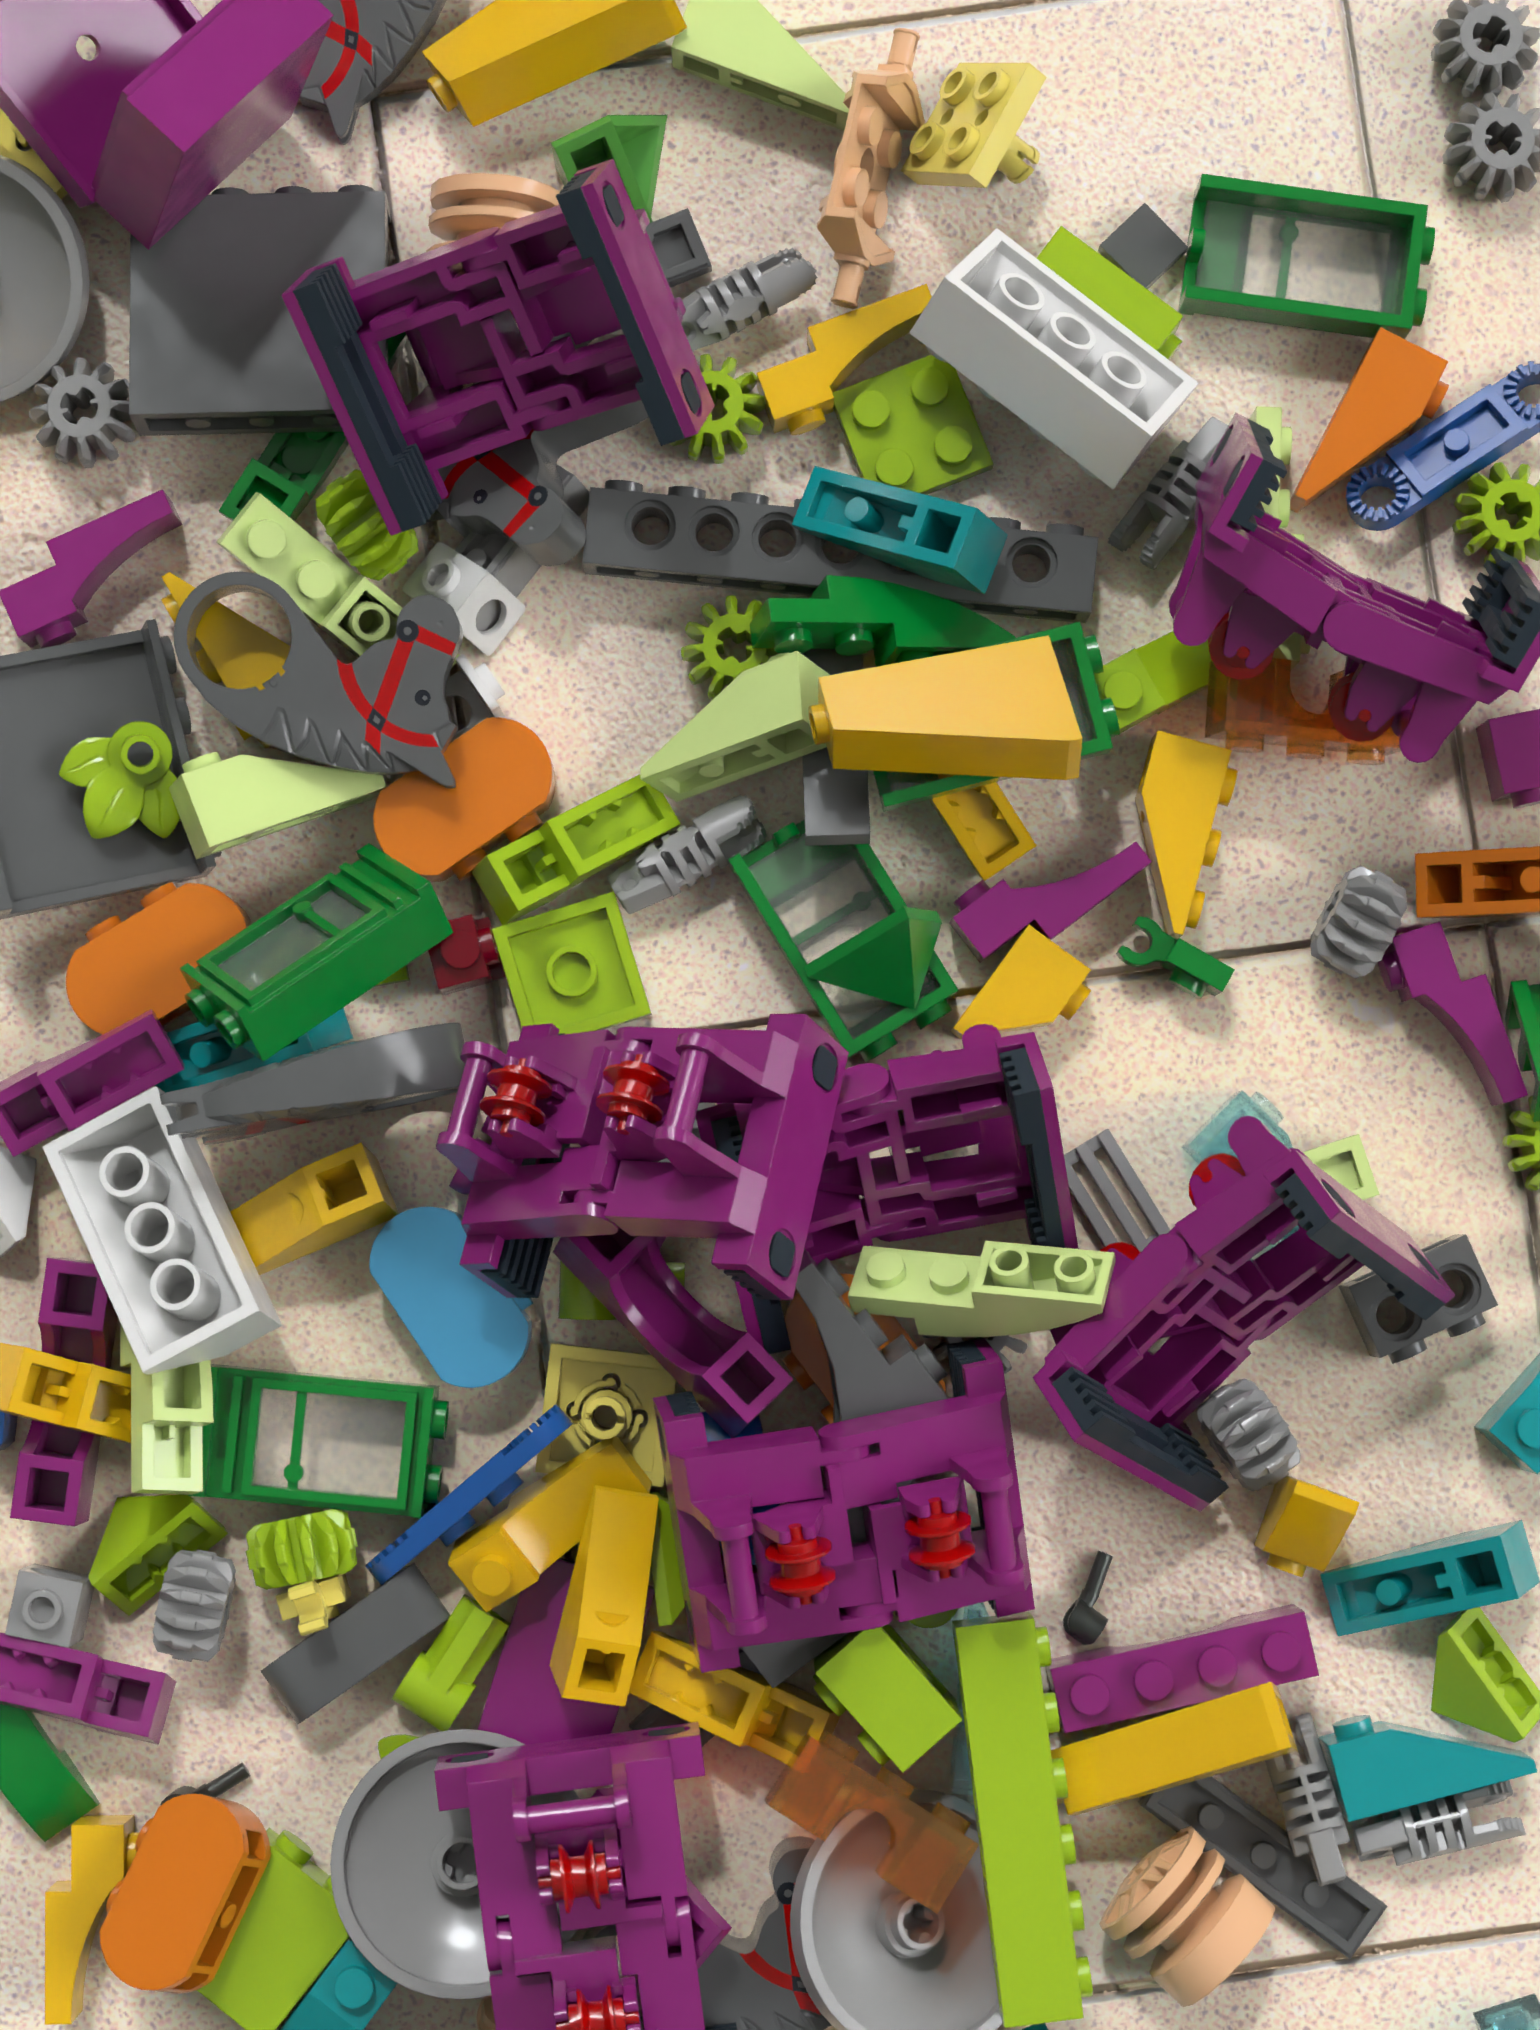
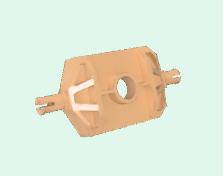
(870, 147)

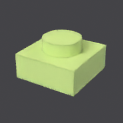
(1346, 1163)

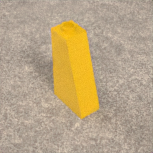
(536, 46)
(954, 714)
(1176, 1749)

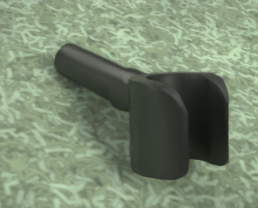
(1081, 1618)
(217, 1786)

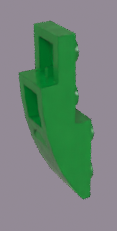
(874, 615)

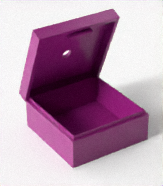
(163, 100)

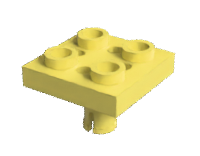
(977, 127)
(577, 1376)

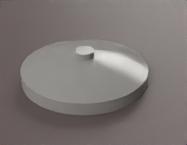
(40, 280)
(410, 1871)
(879, 1954)

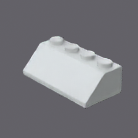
(1052, 357)
(161, 1236)

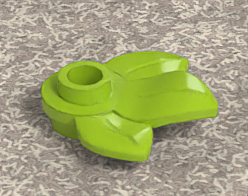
(118, 788)

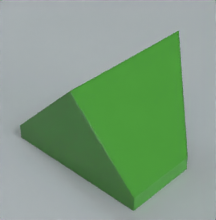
(629, 140)

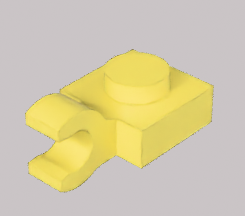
(314, 1602)

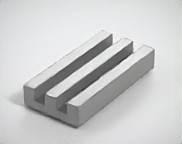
(1129, 1177)

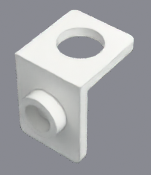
(466, 588)
(478, 689)

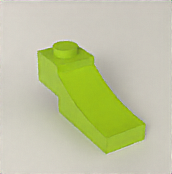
(1153, 678)
(573, 848)

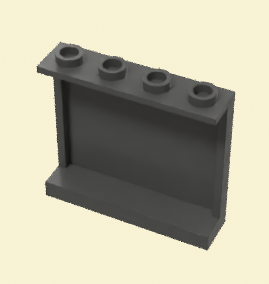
(209, 314)
(46, 708)

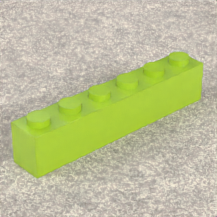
(1019, 1819)

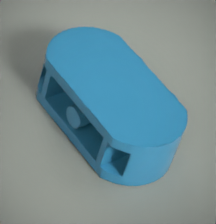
(455, 1317)

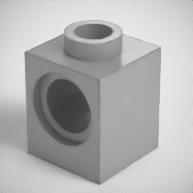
(50, 1605)

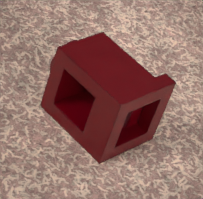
(466, 956)

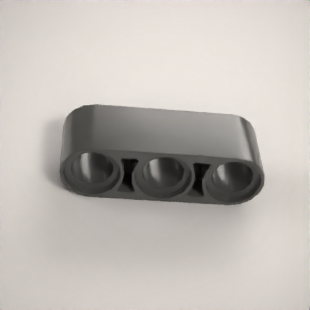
(355, 1643)

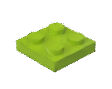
(913, 427)
(573, 967)

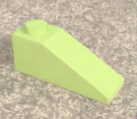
(754, 54)
(742, 731)
(258, 796)

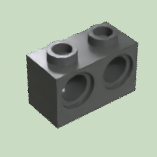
(1369, 1290)

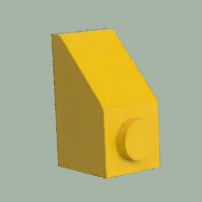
(1028, 987)
(1303, 1525)

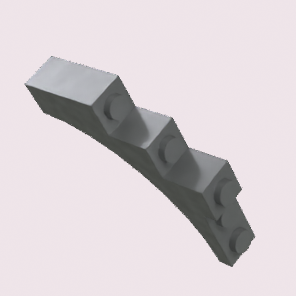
(863, 1384)

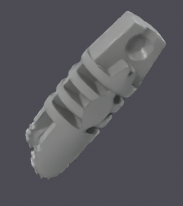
(745, 297)
(1169, 497)
(688, 854)
(1310, 1806)
(1436, 1827)

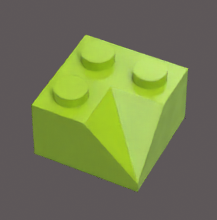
(887, 1694)

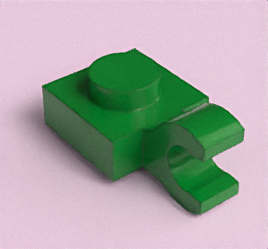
(1190, 967)

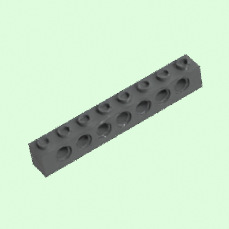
(743, 565)

